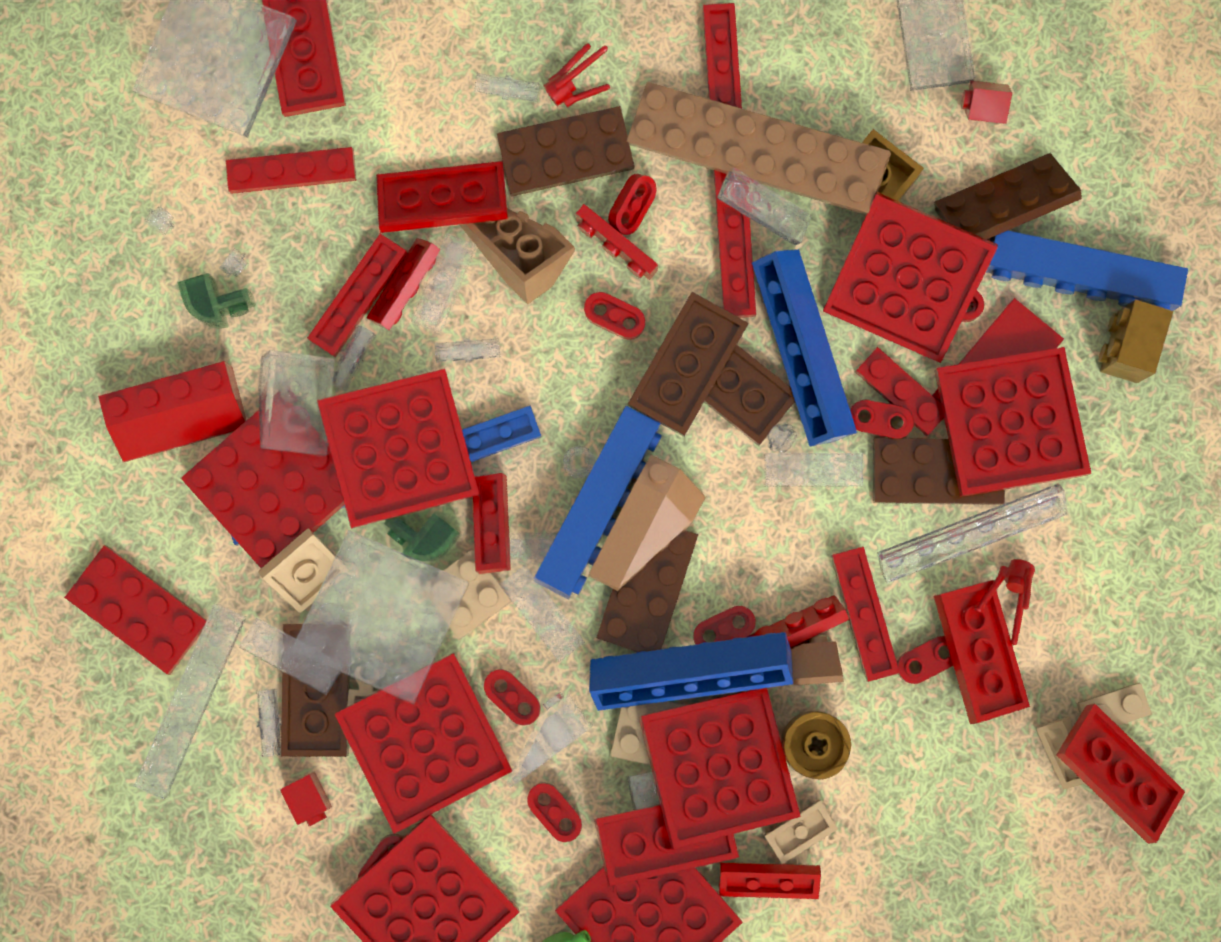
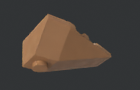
(522, 252)
(653, 515)
(816, 662)

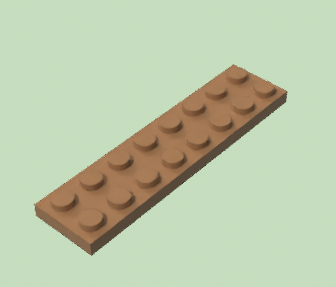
(760, 147)

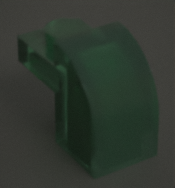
(206, 305)
(427, 545)

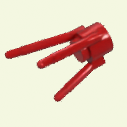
(560, 85)
(1019, 580)

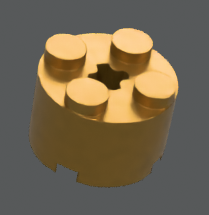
(833, 751)

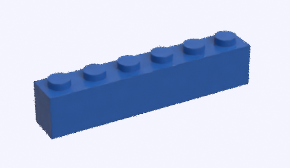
(1086, 271)
(804, 347)
(597, 502)
(691, 671)

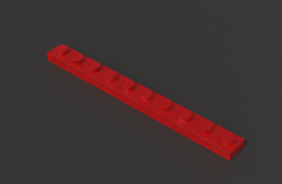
(732, 225)

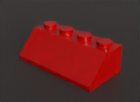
(173, 411)

